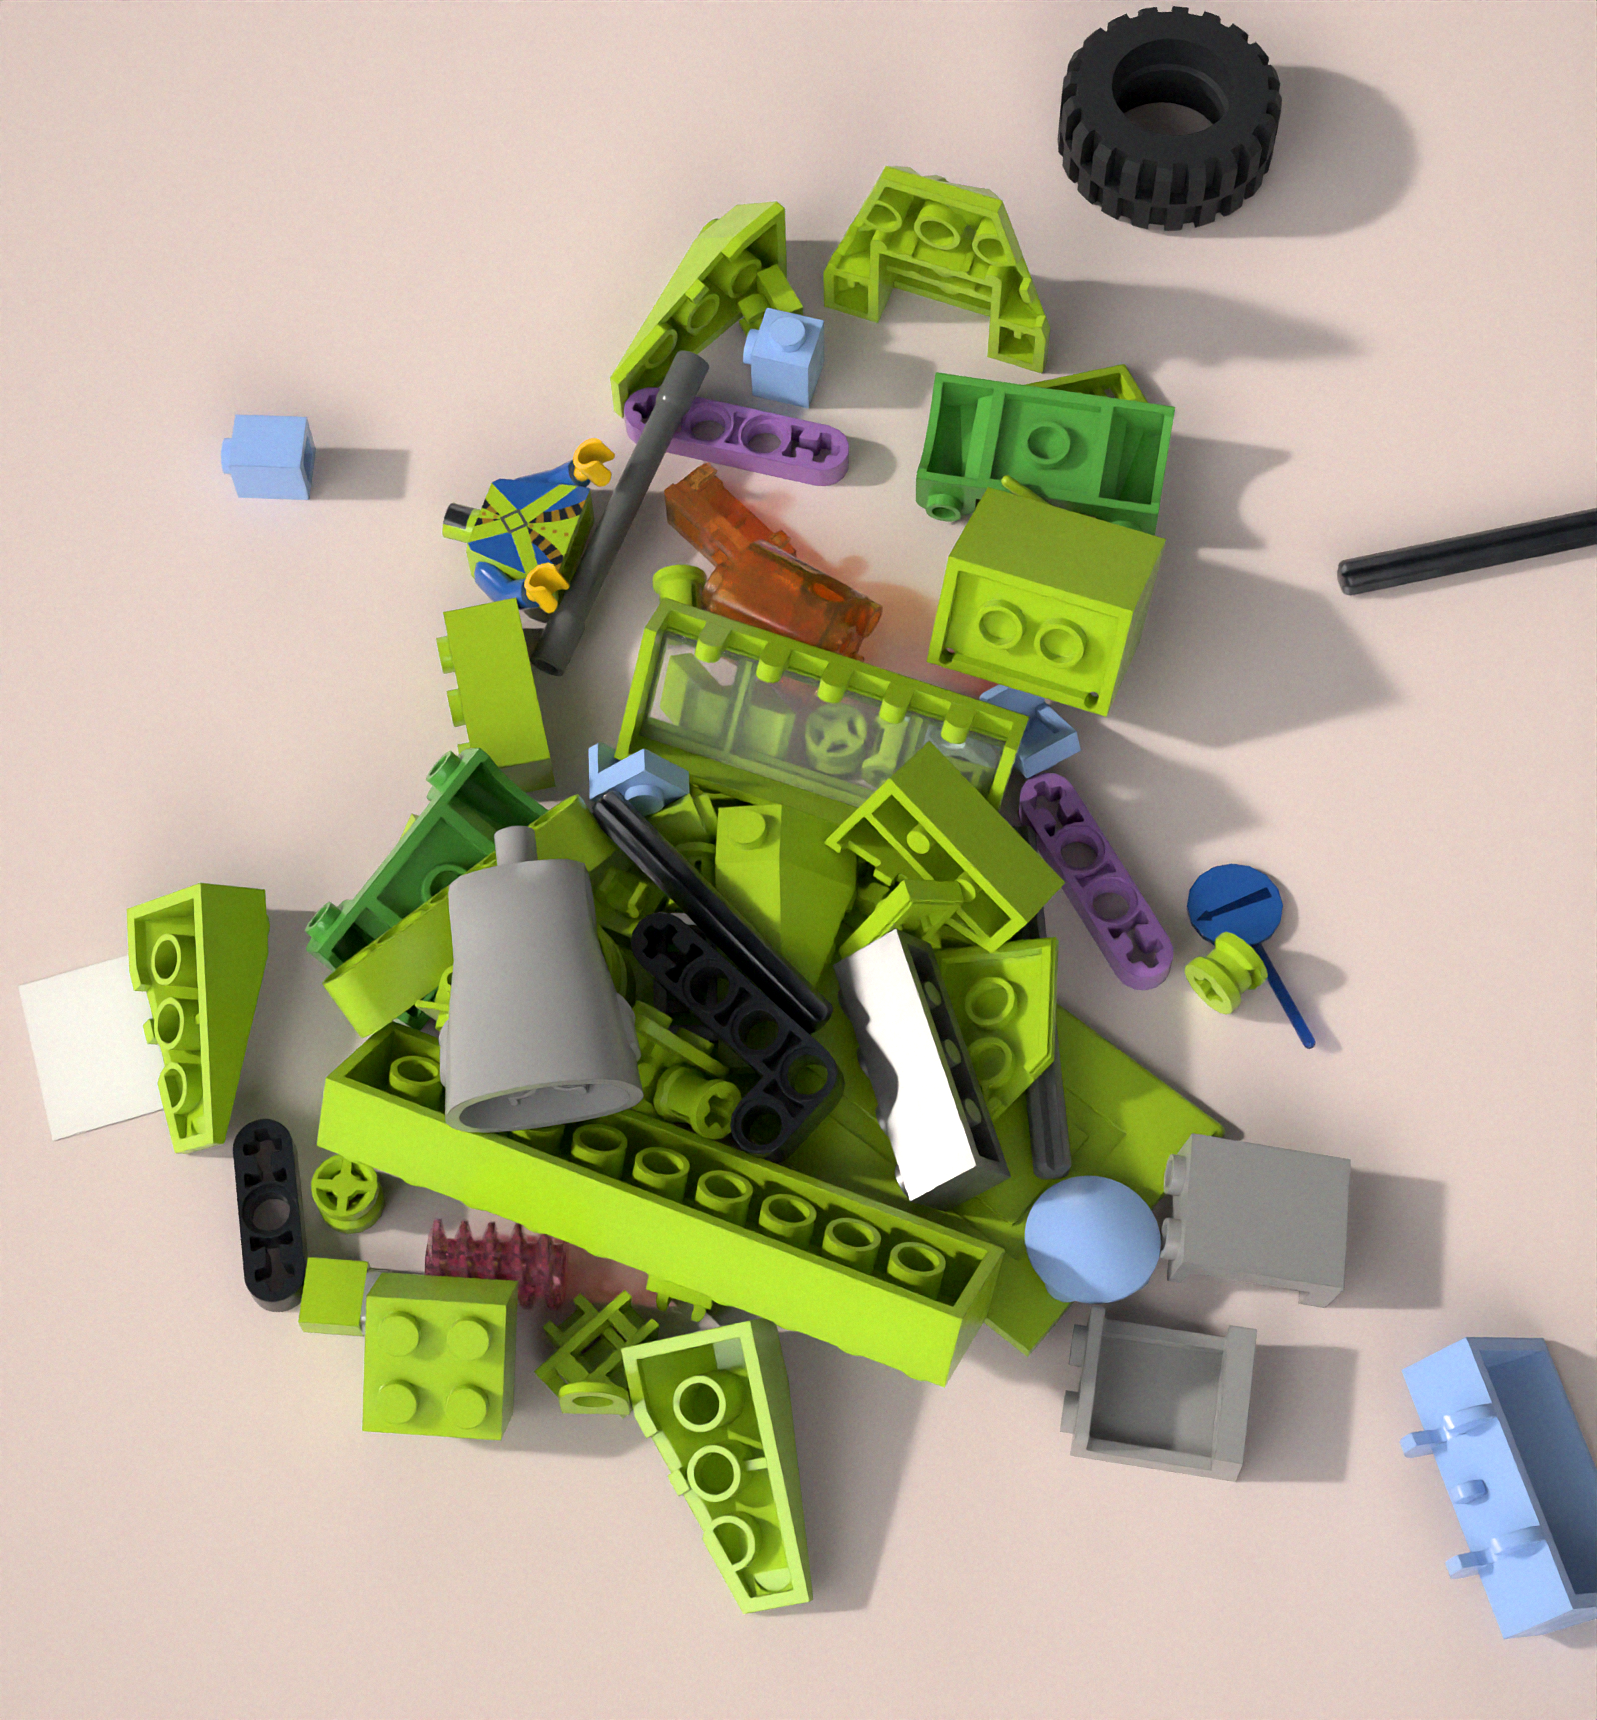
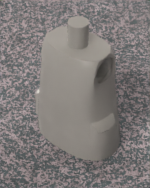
(531, 999)

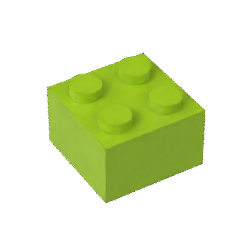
(439, 1356)

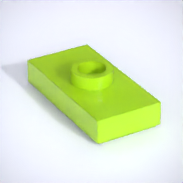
(912, 907)

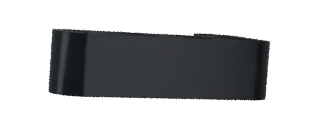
(731, 1023)

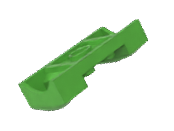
(1063, 445)
(451, 835)

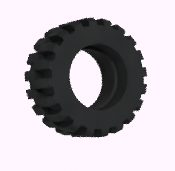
(1178, 62)

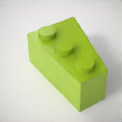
(940, 828)

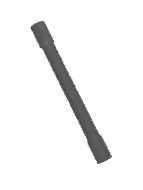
(568, 620)

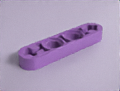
(740, 427)
(1101, 877)

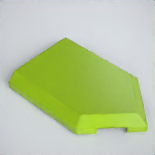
(1004, 1012)

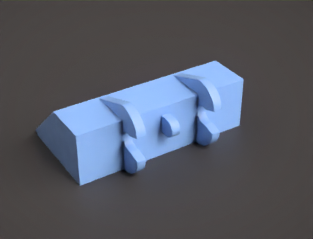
(1514, 1478)

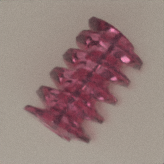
(534, 1265)

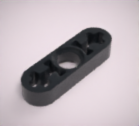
(247, 1172)

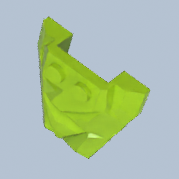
(944, 246)

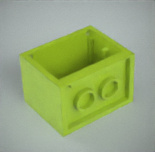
(1045, 600)

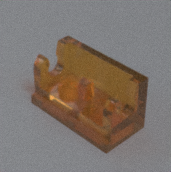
(714, 518)

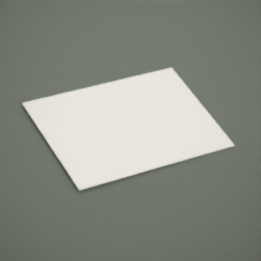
(92, 1047)

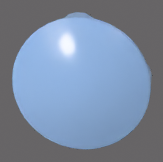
(1092, 1240)

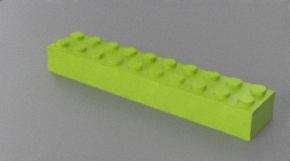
(678, 1211)

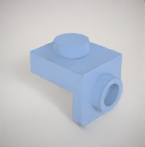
(1047, 735)
(641, 778)

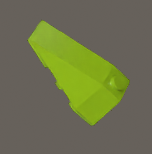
(703, 294)
(788, 888)
(202, 971)
(728, 1437)

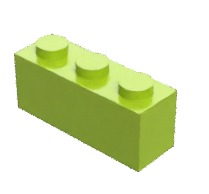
(496, 691)

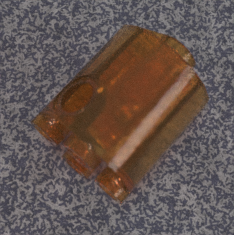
(791, 599)

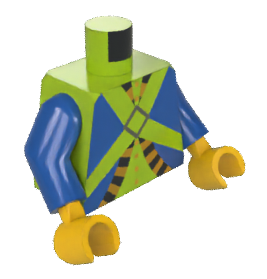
(532, 529)

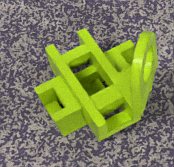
(599, 1375)

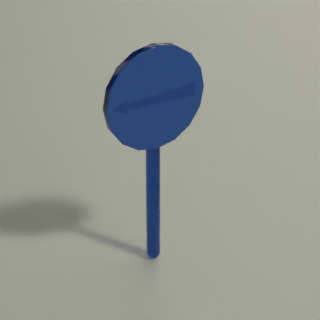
(1250, 906)

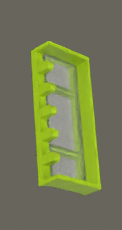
(796, 720)

